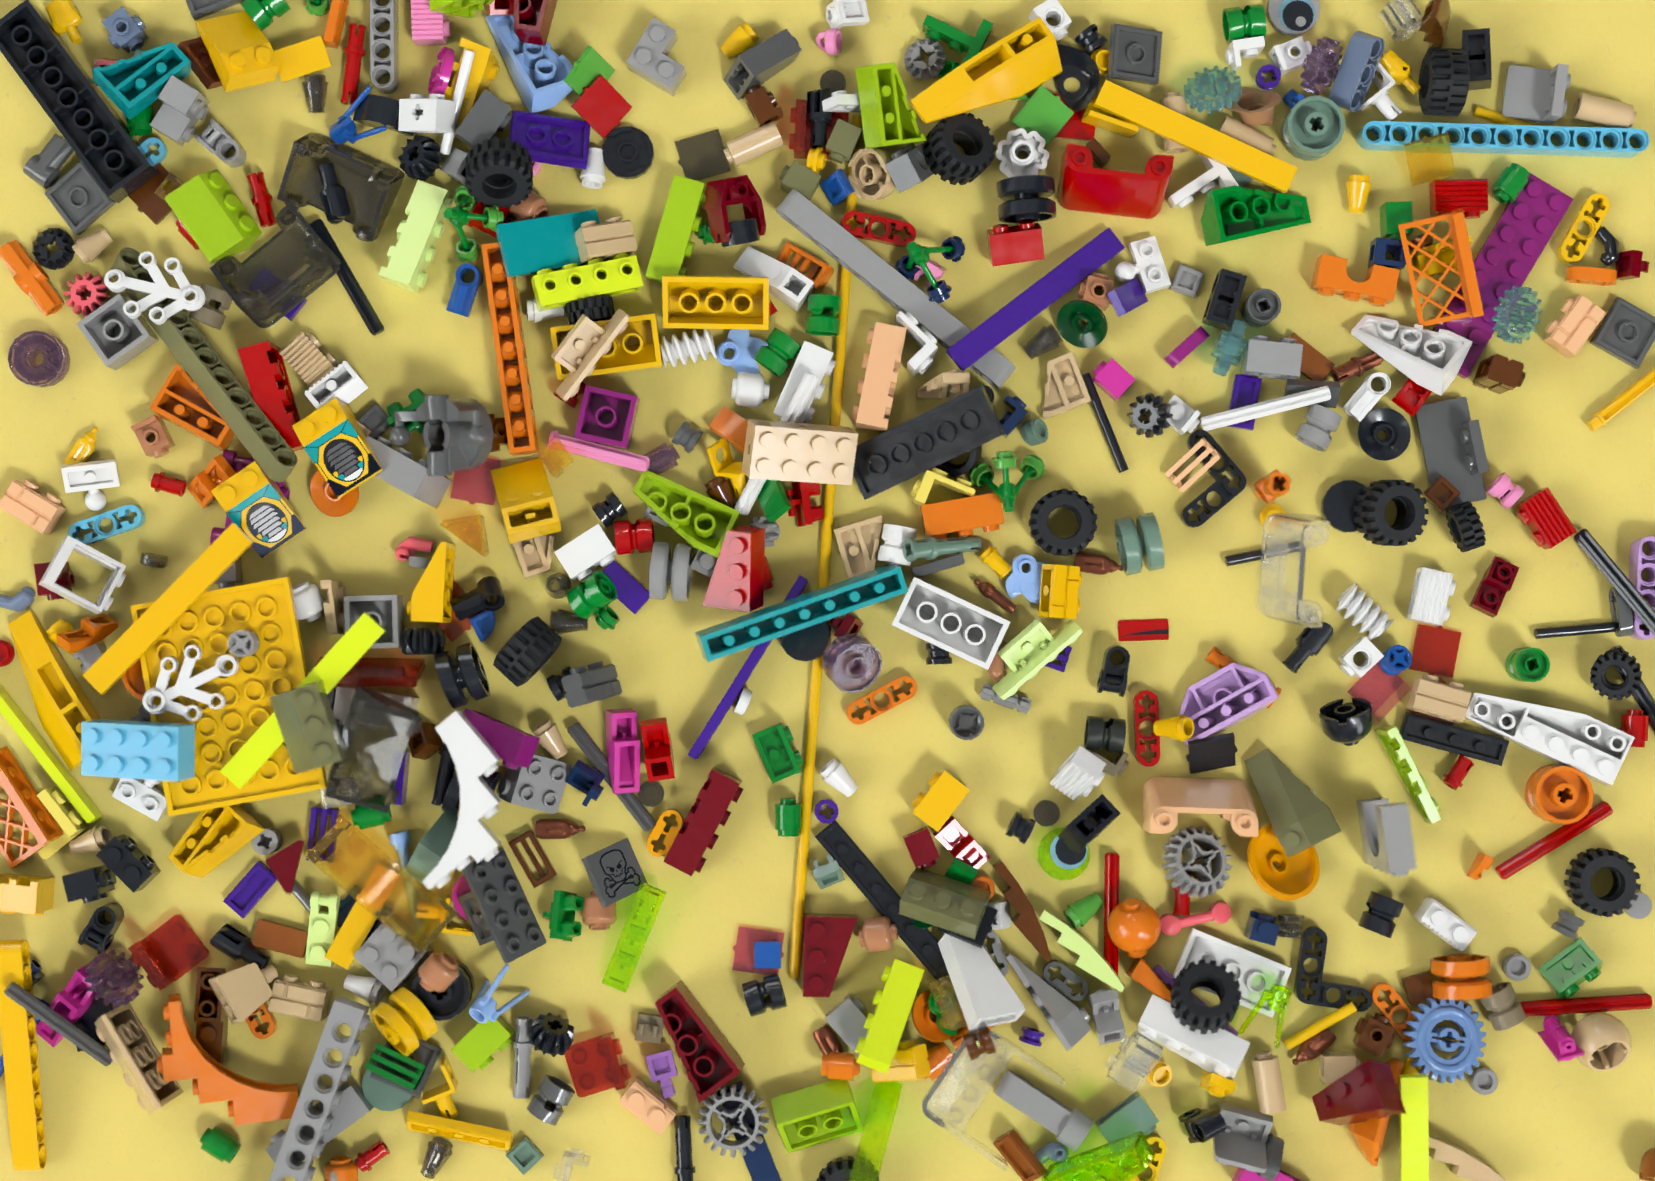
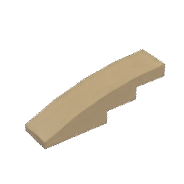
(1463, 1163)

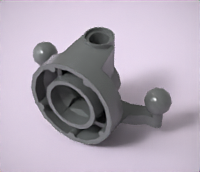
(455, 433)

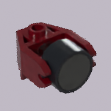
(731, 192)

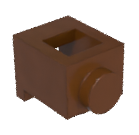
(762, 105)

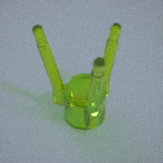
(1278, 1000)

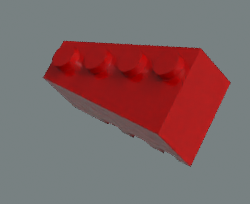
(271, 388)

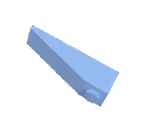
(533, 68)

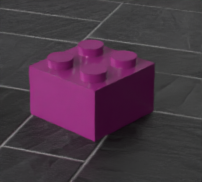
(607, 417)

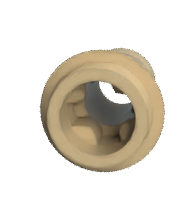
(92, 245)
(551, 739)
(92, 840)

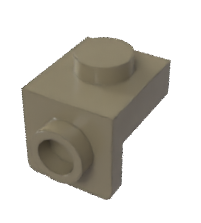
(1117, 767)

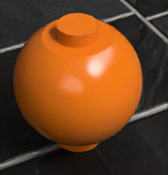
(1134, 927)

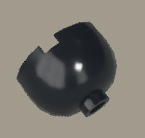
(1347, 721)

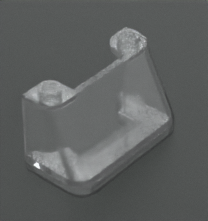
(1284, 566)

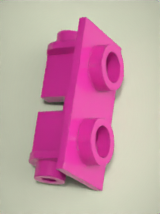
(1559, 1040)

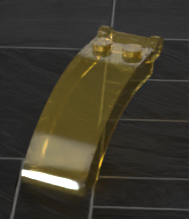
(382, 886)

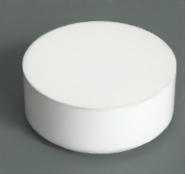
(742, 701)

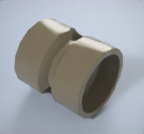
(209, 315)
(1504, 1010)

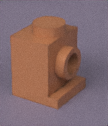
(163, 439)

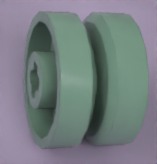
(1323, 117)
(1139, 543)

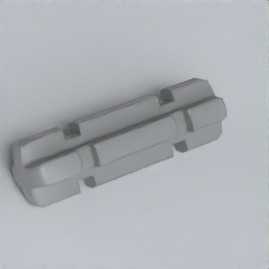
(1022, 705)

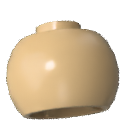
(1602, 1040)

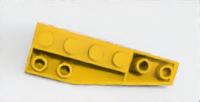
(994, 75)
(53, 687)

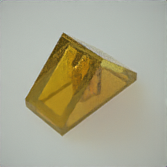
(470, 531)

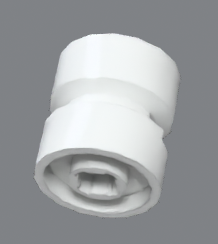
(894, 537)

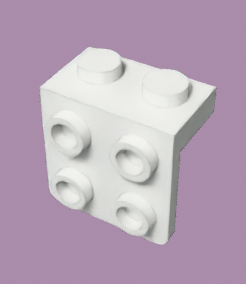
(924, 357)

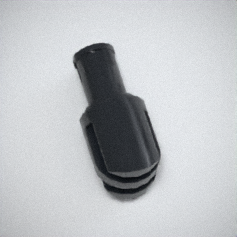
(818, 118)
(333, 195)
(1308, 644)
(238, 946)

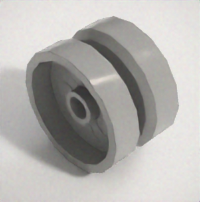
(670, 571)

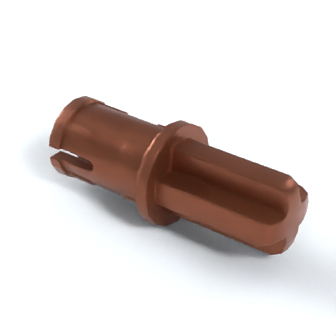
(1356, 366)

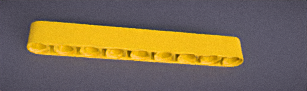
(21, 1061)

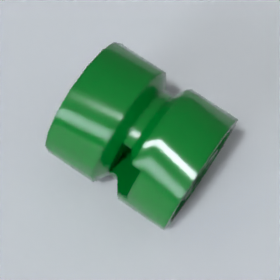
(264, 10)
(1242, 23)
(823, 324)
(778, 351)
(592, 595)
(1527, 664)

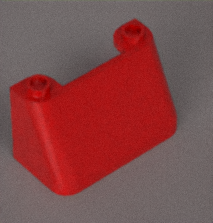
(1111, 190)

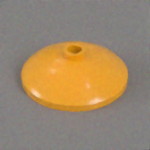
(1293, 875)

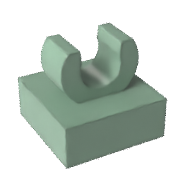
(827, 874)

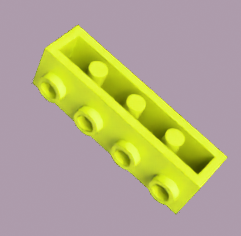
(591, 280)
(890, 1015)

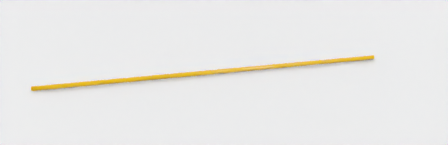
(823, 578)

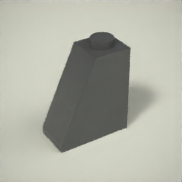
(762, 63)

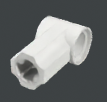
(1365, 397)

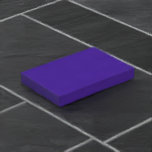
(551, 138)

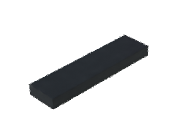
(1453, 739)

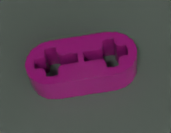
(1186, 347)

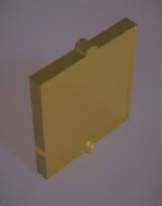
(1429, 159)

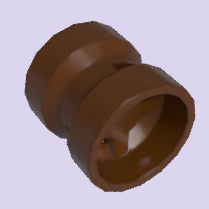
(985, 1041)

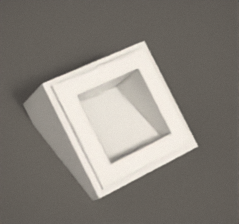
(1003, 917)

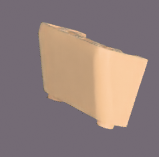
(1173, 795)

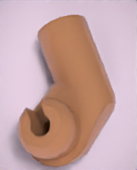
(996, 668)

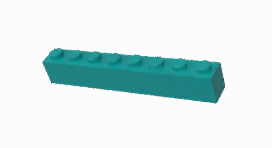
(801, 612)

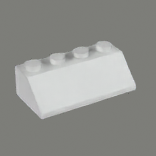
(950, 623)

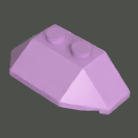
(1226, 699)

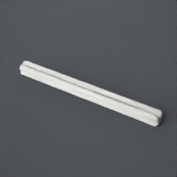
(792, 415)

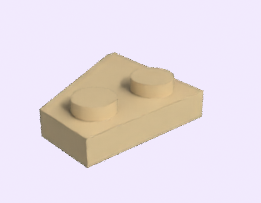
(945, 386)
(1064, 386)
(859, 545)
(535, 554)
(333, 606)

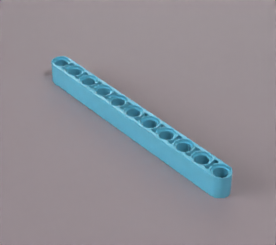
(1515, 138)

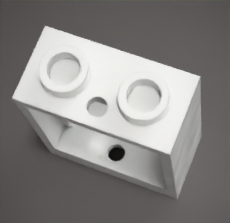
(57, 563)

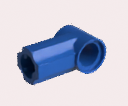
(464, 293)

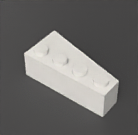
(1213, 1052)

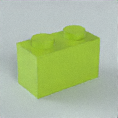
(482, 1041)

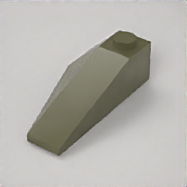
(1293, 810)

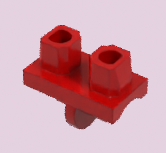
(800, 503)

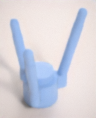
(485, 1006)

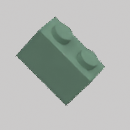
(1127, 1118)

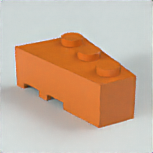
(188, 408)

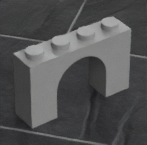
(1386, 835)

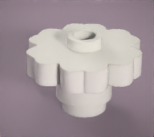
(1018, 142)

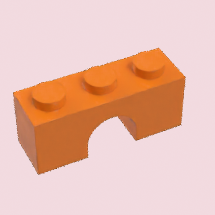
(1332, 278)

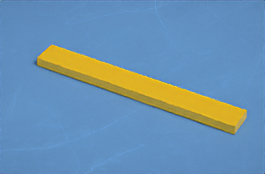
(1195, 136)
(168, 608)

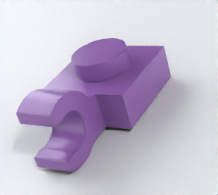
(662, 1068)

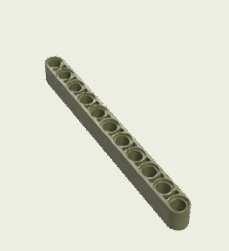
(214, 378)

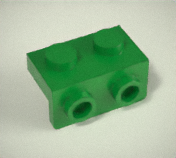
(777, 752)

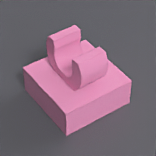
(936, 270)

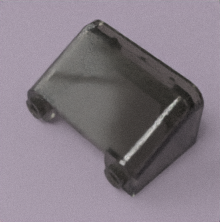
(368, 182)
(279, 271)
(375, 743)

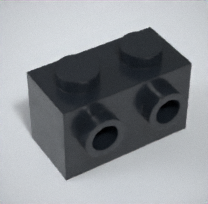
(129, 862)
(89, 884)

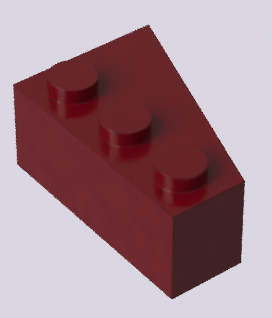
(824, 949)
(1360, 1095)

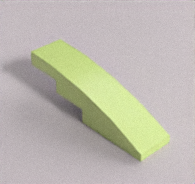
(1090, 958)

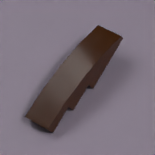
(1435, 22)
(1026, 918)

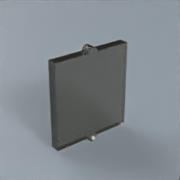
(702, 155)

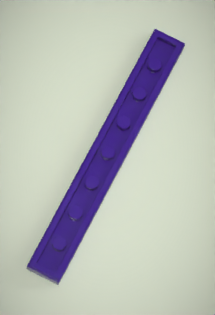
(1035, 299)
(738, 683)

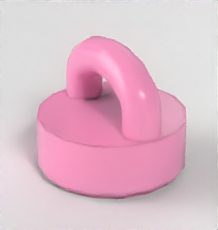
(833, 41)

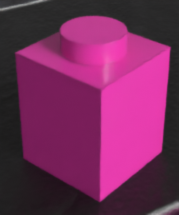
(1112, 379)

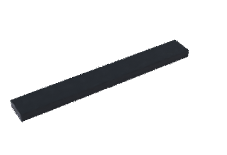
(881, 896)

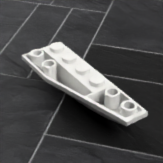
(1556, 734)

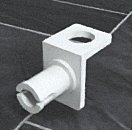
(1381, 98)

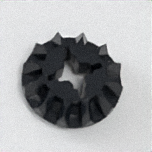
(58, 259)

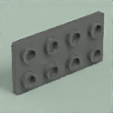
(1453, 447)
(500, 908)

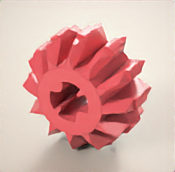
(77, 292)

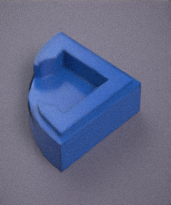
(483, 624)

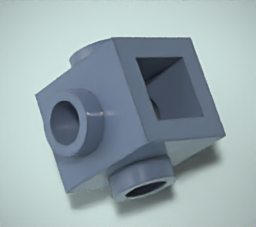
(125, 30)

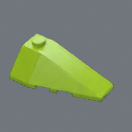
(690, 514)

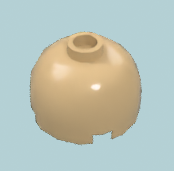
(869, 174)

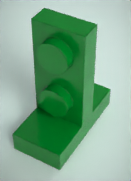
(957, 40)

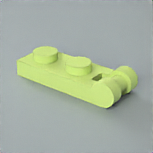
(321, 928)

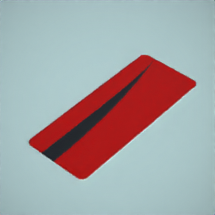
(1143, 630)

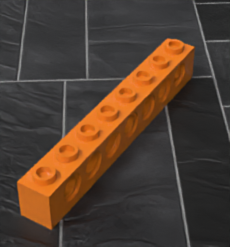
(510, 354)

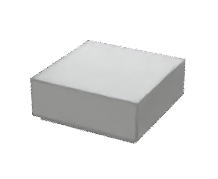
(1186, 281)

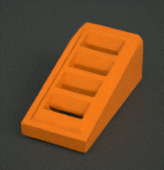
(826, 270)
(1147, 978)

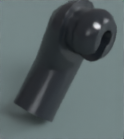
(1611, 246)

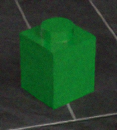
(1393, 214)

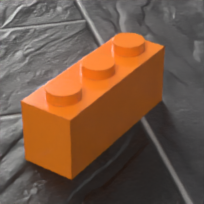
(962, 515)

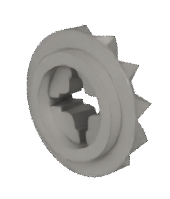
(918, 68)

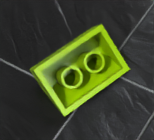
(214, 216)
(816, 1114)

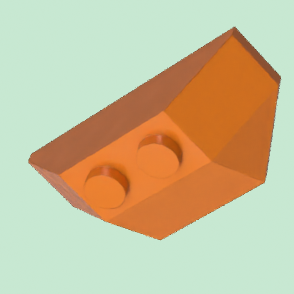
(1371, 1133)

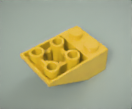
(526, 500)

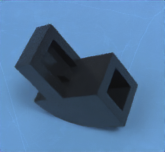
(379, 111)

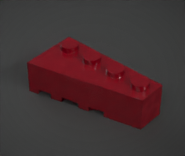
(702, 822)
(698, 1041)

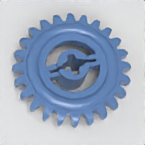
(1422, 1039)

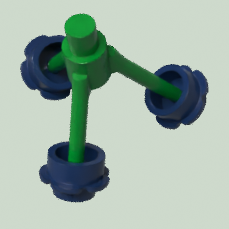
(951, 249)

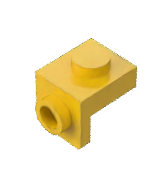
(1216, 1084)

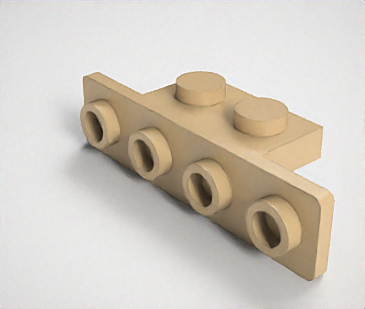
(584, 347)

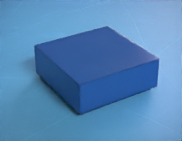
(837, 187)
(767, 954)

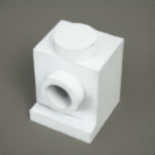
(1284, 60)

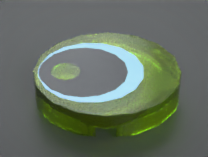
(1058, 859)

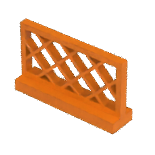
(1465, 265)
(34, 814)

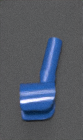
(1292, 98)

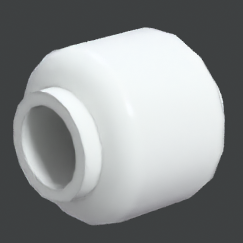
(749, 389)
(308, 601)

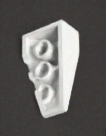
(1421, 354)

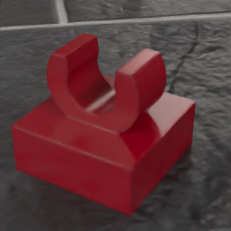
(1630, 265)
(848, 625)

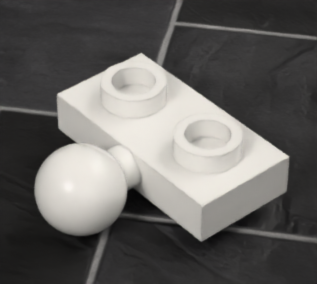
(1147, 264)
(91, 477)
(142, 796)

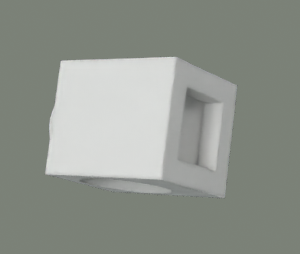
(1053, 10)
(1370, 653)

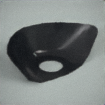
(1079, 66)

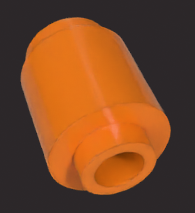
(938, 1058)
(840, 1066)

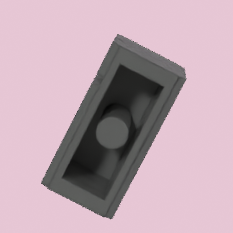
(592, 684)

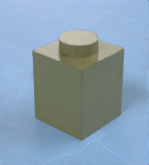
(843, 141)
(800, 179)

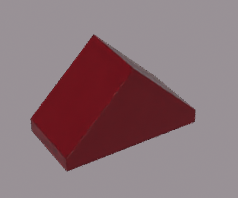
(285, 865)

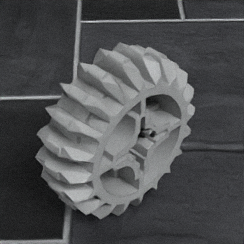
(1184, 844)
(742, 1128)

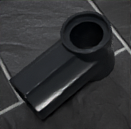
(486, 596)

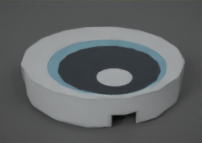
(1293, 16)

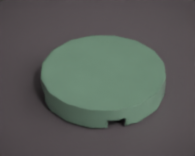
(382, 1095)

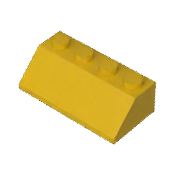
(716, 302)
(631, 350)

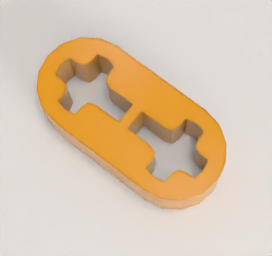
(670, 835)

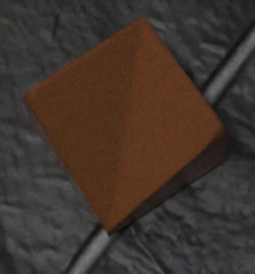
(425, 742)

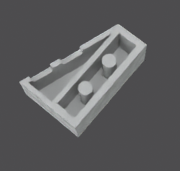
(408, 474)

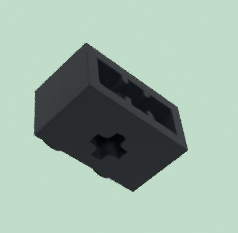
(1089, 824)

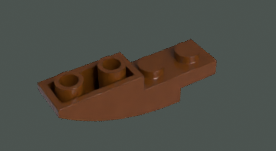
(210, 1015)

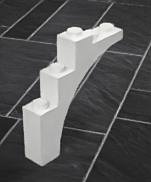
(472, 836)

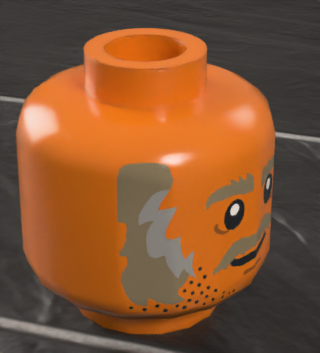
(341, 1169)

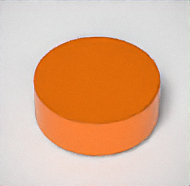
(984, 882)

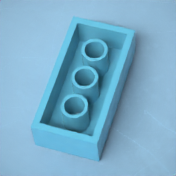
(138, 749)

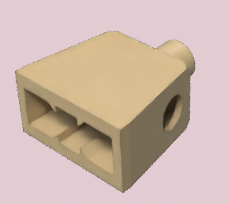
(243, 990)

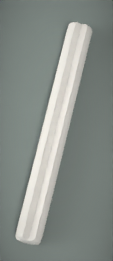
(1265, 408)

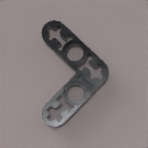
(1220, 486)
(1318, 986)

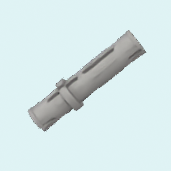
(522, 1061)

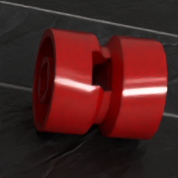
(634, 536)

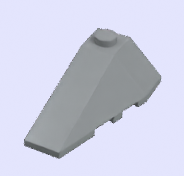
(1061, 1013)

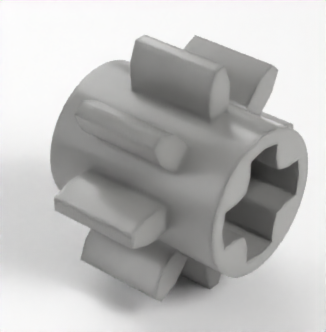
(772, 530)

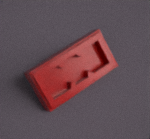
(1411, 397)

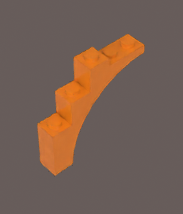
(186, 1059)

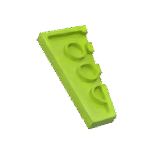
(1408, 772)

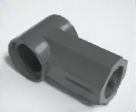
(46, 166)

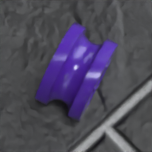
(1265, 70)
(831, 804)
(1031, 1036)

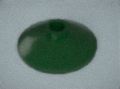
(1077, 331)

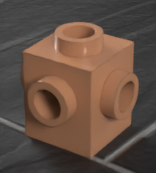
(1099, 281)

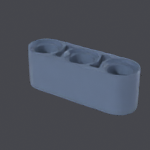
(1357, 71)

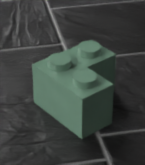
(432, 847)

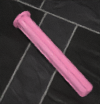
(601, 452)

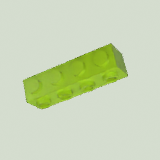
(676, 229)

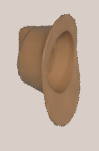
(1256, 106)

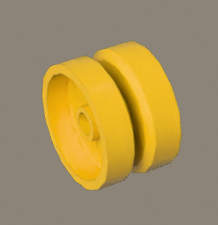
(404, 1021)

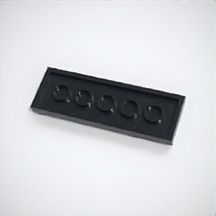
(925, 442)

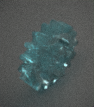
(1213, 89)
(1517, 314)
(1229, 347)

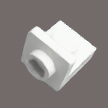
(847, 13)
(1247, 47)
(1183, 417)

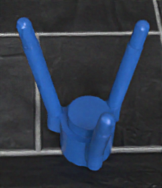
(345, 128)

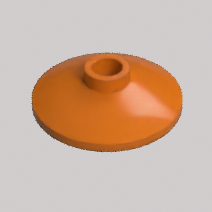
(326, 499)
(924, 1025)

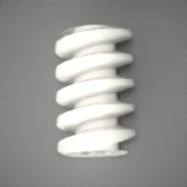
(687, 347)
(1363, 612)

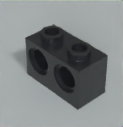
(1477, 47)
(1224, 299)

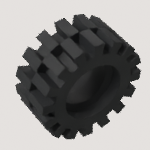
(594, 308)
(1465, 526)
(1612, 690)

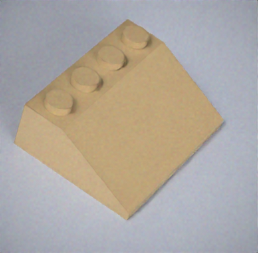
(137, 1057)

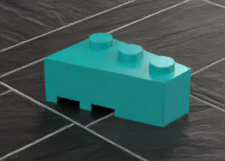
(139, 80)

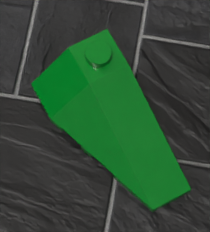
(1243, 212)

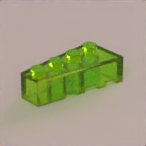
(1109, 1162)

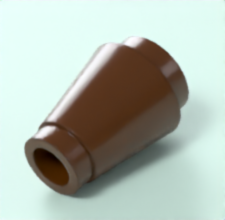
(721, 491)

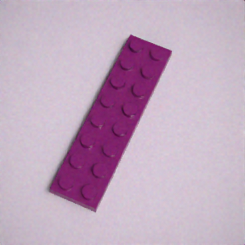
(1507, 260)

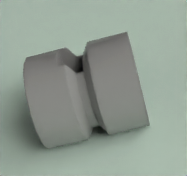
(1318, 427)

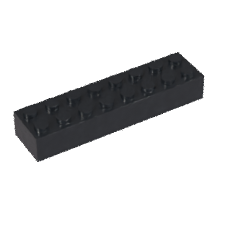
(74, 102)

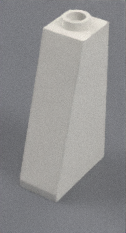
(979, 985)

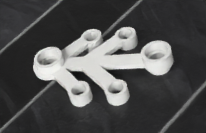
(158, 291)
(187, 686)

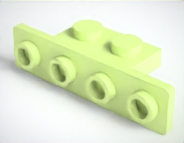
(1031, 652)

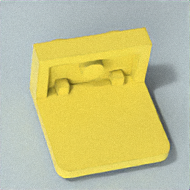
(922, 487)
(66, 818)

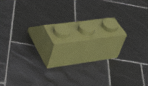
(308, 727)
(944, 902)

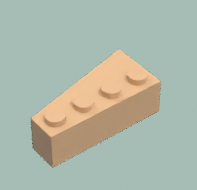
(880, 377)

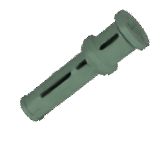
(932, 547)

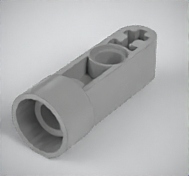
(1067, 1124)

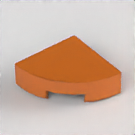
(1481, 862)

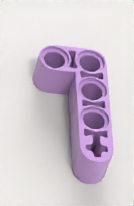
(1637, 563)

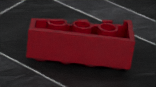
(533, 20)

